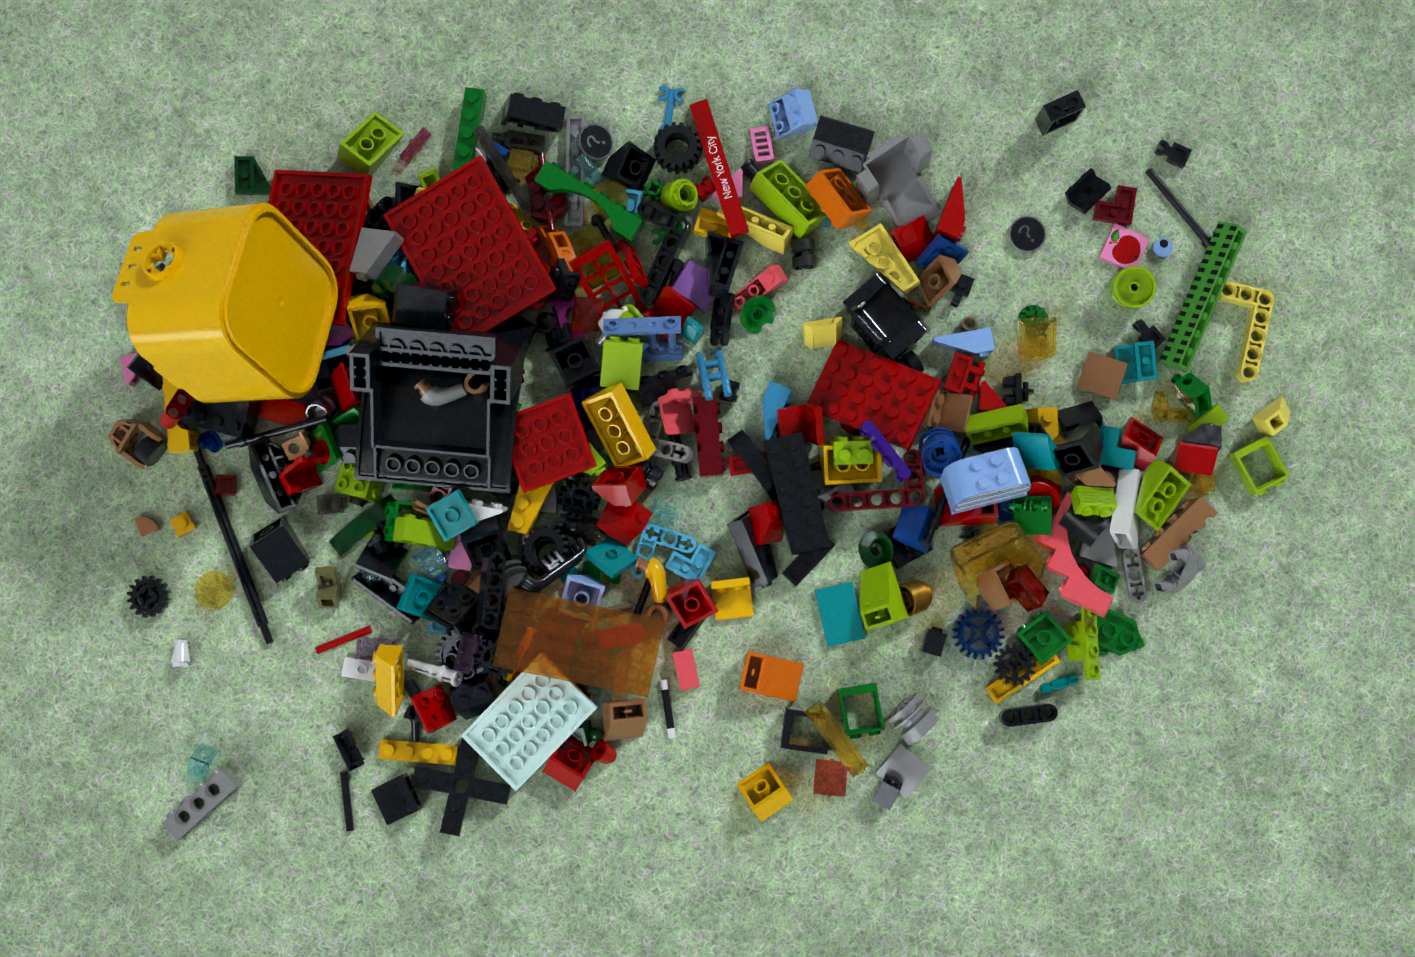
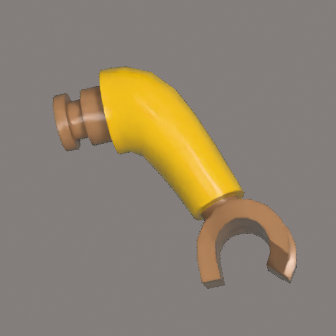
(656, 575)

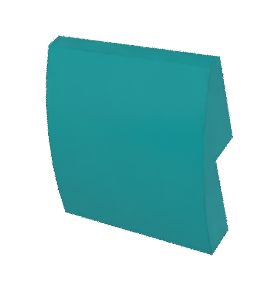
(1140, 361)
(1036, 450)

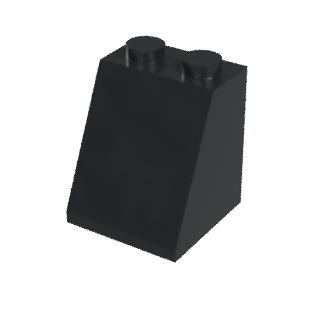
(424, 305)
(1079, 449)
(279, 550)

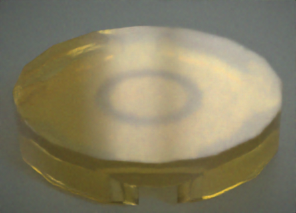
(614, 191)
(214, 584)

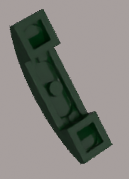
(360, 526)

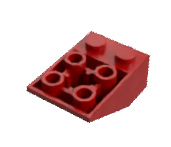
(341, 383)
(977, 516)

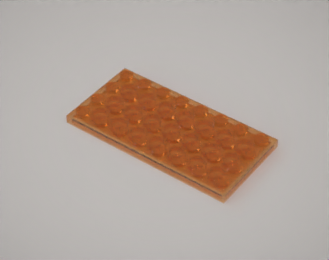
(578, 642)

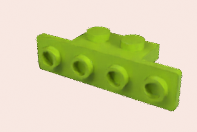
(1085, 643)

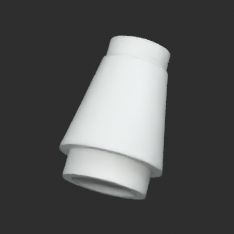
(180, 656)

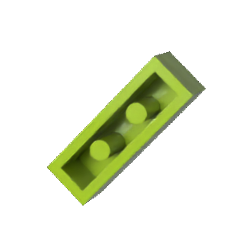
(997, 424)
(420, 533)

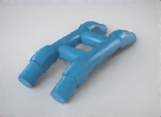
(707, 378)

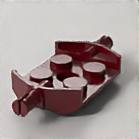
(541, 209)

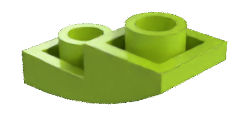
(1214, 416)

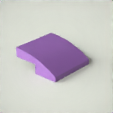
(693, 285)

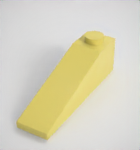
(766, 230)

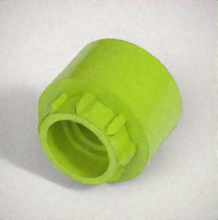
(671, 196)

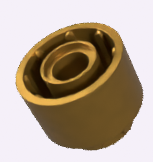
(916, 596)

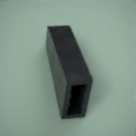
(757, 559)

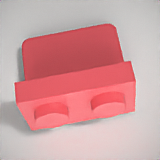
(677, 411)

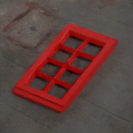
(591, 256)

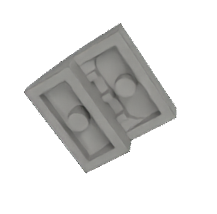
(904, 767)

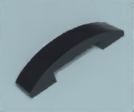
(753, 460)

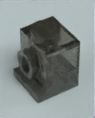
(324, 504)

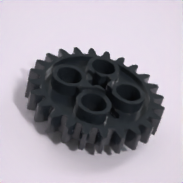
(445, 650)

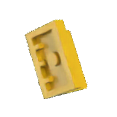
(732, 598)

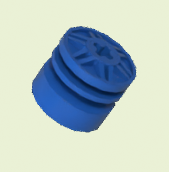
(936, 460)

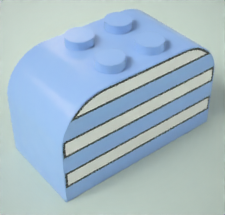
(985, 480)

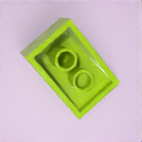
(369, 144)
(1160, 493)

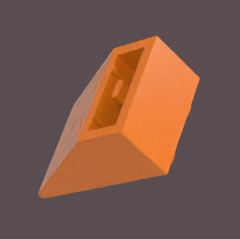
(771, 676)

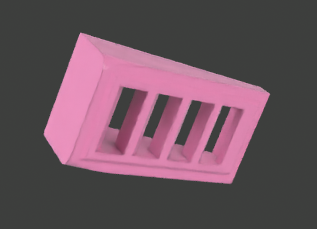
(759, 160)

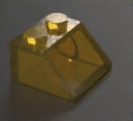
(1036, 338)

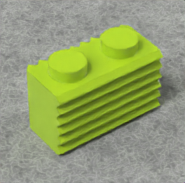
(1093, 501)

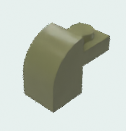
(328, 587)

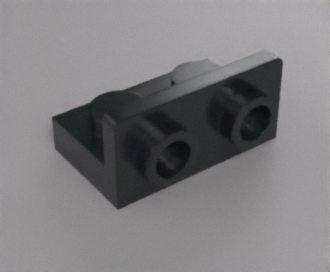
(1086, 191)

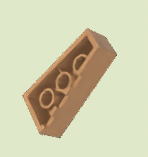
(1176, 532)

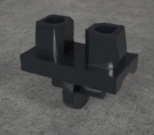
(1016, 383)
(379, 542)

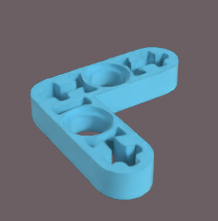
(652, 542)

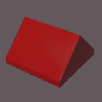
(1193, 458)

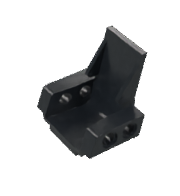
(884, 318)

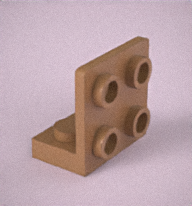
(949, 411)

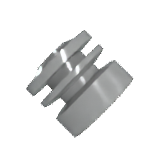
(912, 718)

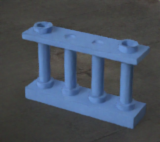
(652, 350)

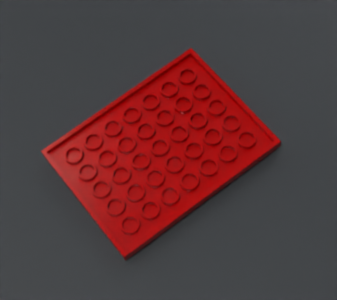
(329, 214)
(472, 242)

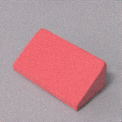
(686, 669)

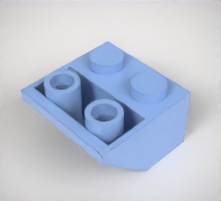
(793, 113)

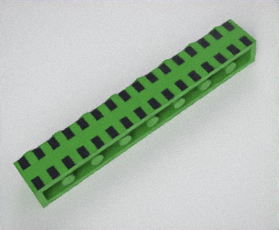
(1202, 296)

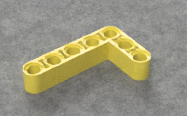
(1252, 326)

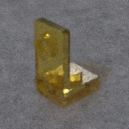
(1163, 413)

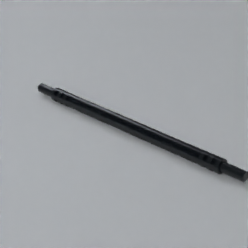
(233, 547)

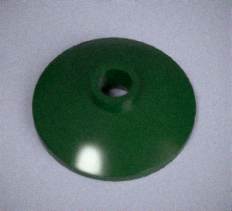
(868, 549)

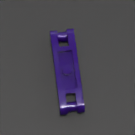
(889, 455)

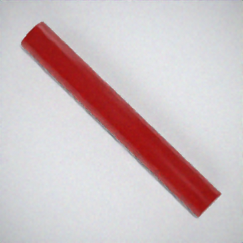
(344, 639)

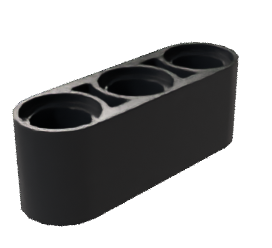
(1037, 714)

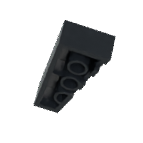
(229, 418)

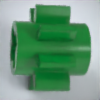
(649, 192)

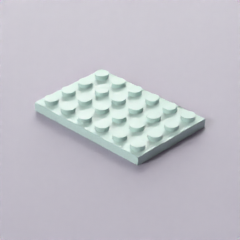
(527, 725)

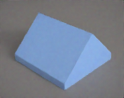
(583, 589)

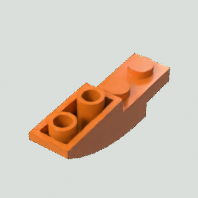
(557, 245)

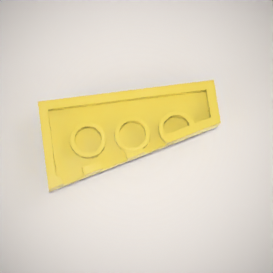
(885, 257)

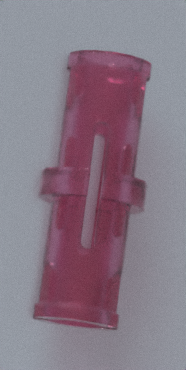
(409, 151)

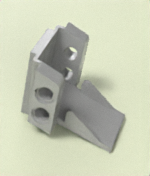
(893, 179)

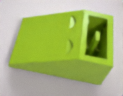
(880, 597)

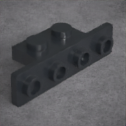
(657, 385)
(386, 592)

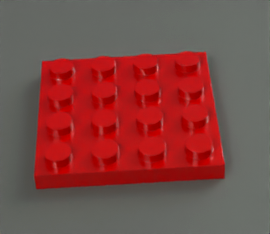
(550, 444)

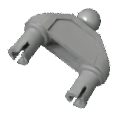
(1185, 567)

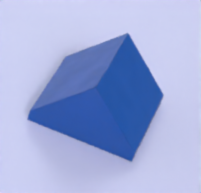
(913, 526)

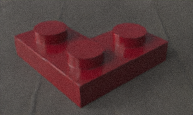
(1118, 212)

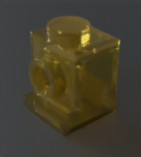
(1202, 483)

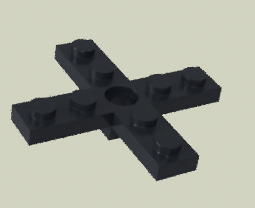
(457, 802)

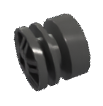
(513, 575)

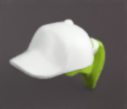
(626, 311)

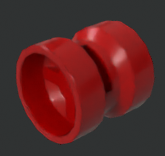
(705, 188)

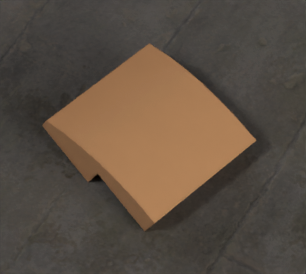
(1102, 375)

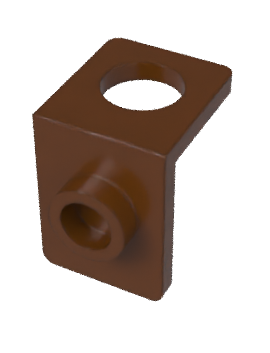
(916, 305)

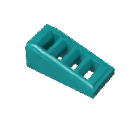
(692, 330)

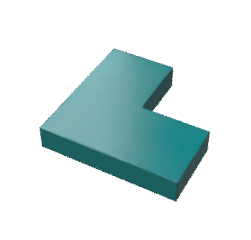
(1111, 454)

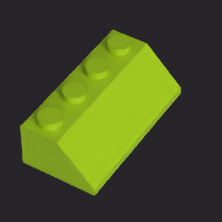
(788, 198)

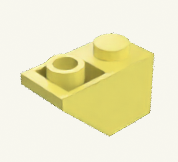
(1272, 417)

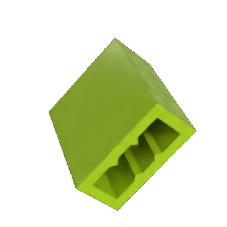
(622, 362)

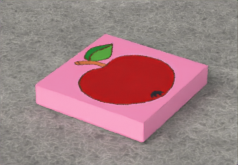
(1123, 247)

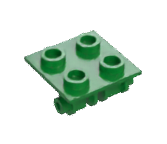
(1033, 514)

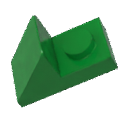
(1104, 578)

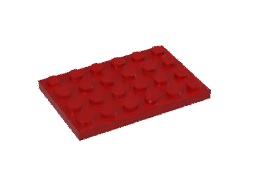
(869, 387)

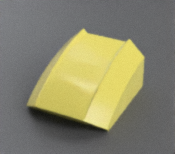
(822, 332)

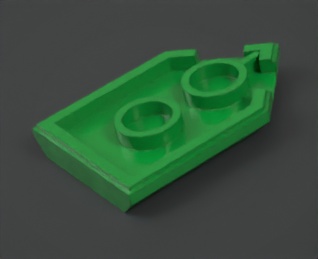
(1118, 633)

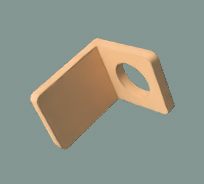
(302, 441)

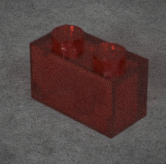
(1026, 587)

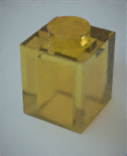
(522, 161)

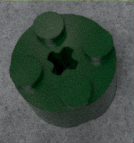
(385, 284)

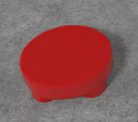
(1045, 487)

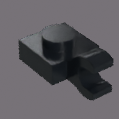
(961, 288)
(1148, 334)

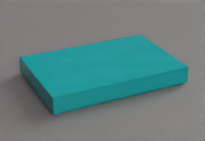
(839, 614)

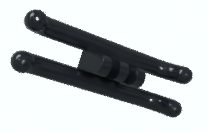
(554, 566)

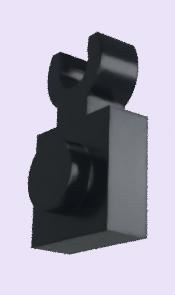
(1175, 155)

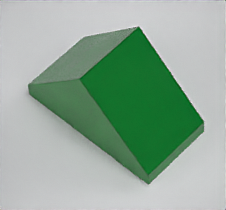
(592, 570)

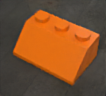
(838, 198)

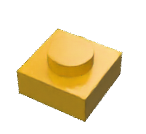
(183, 524)

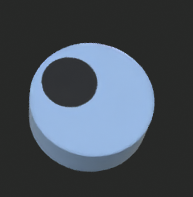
(1162, 248)

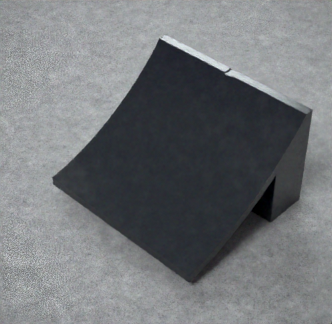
(443, 445)

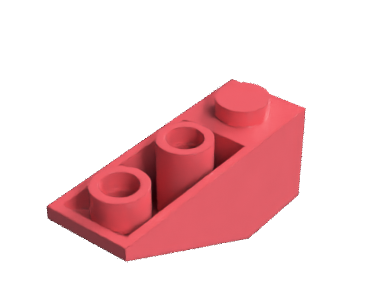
(763, 285)

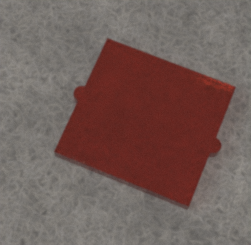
(586, 314)
(830, 778)

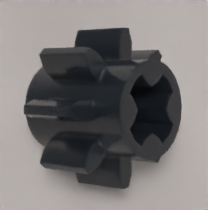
(966, 533)

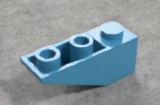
(773, 399)

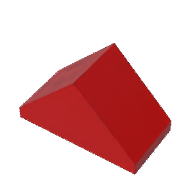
(988, 399)

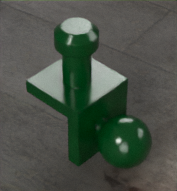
(588, 733)

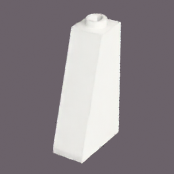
(1124, 521)

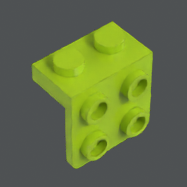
(851, 451)
(358, 488)

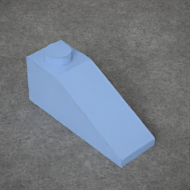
(970, 342)

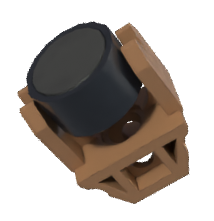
(125, 436)

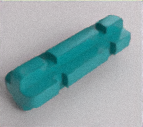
(1058, 684)

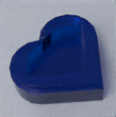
(210, 440)

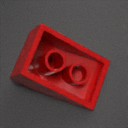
(953, 214)

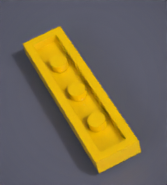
(999, 691)
(418, 752)

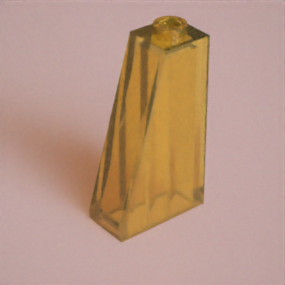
(836, 738)

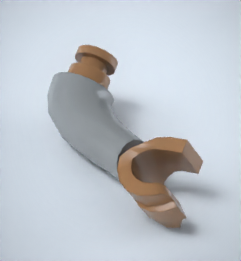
(442, 395)

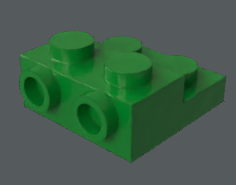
(1043, 637)

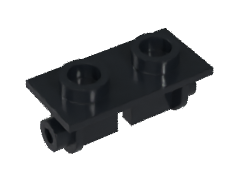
(348, 750)

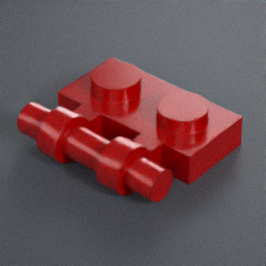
(958, 374)

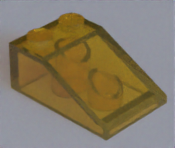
(582, 242)

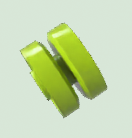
(1139, 296)

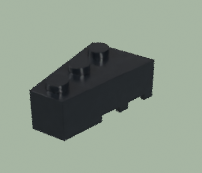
(533, 113)
(721, 263)

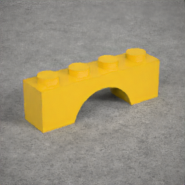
(181, 437)

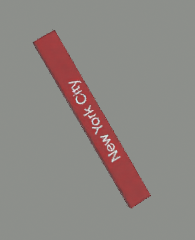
(719, 168)

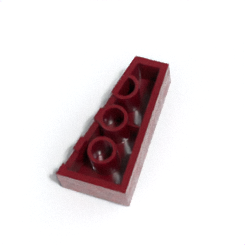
(707, 437)

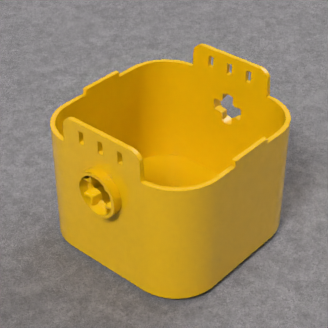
(235, 308)

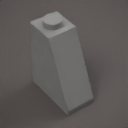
(374, 252)
(1101, 551)

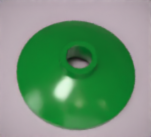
(765, 313)

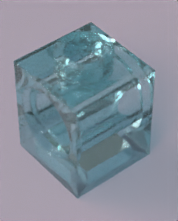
(431, 562)

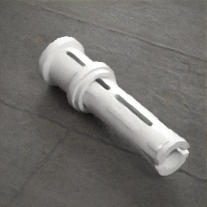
(441, 673)

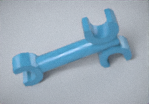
(671, 96)

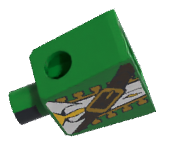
(1192, 394)

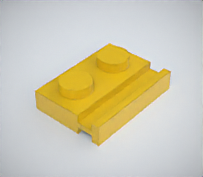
(710, 221)

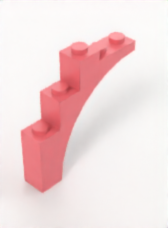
(1078, 587)

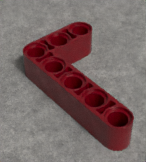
(885, 495)

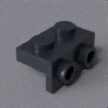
(564, 280)

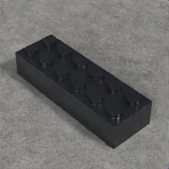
(796, 493)

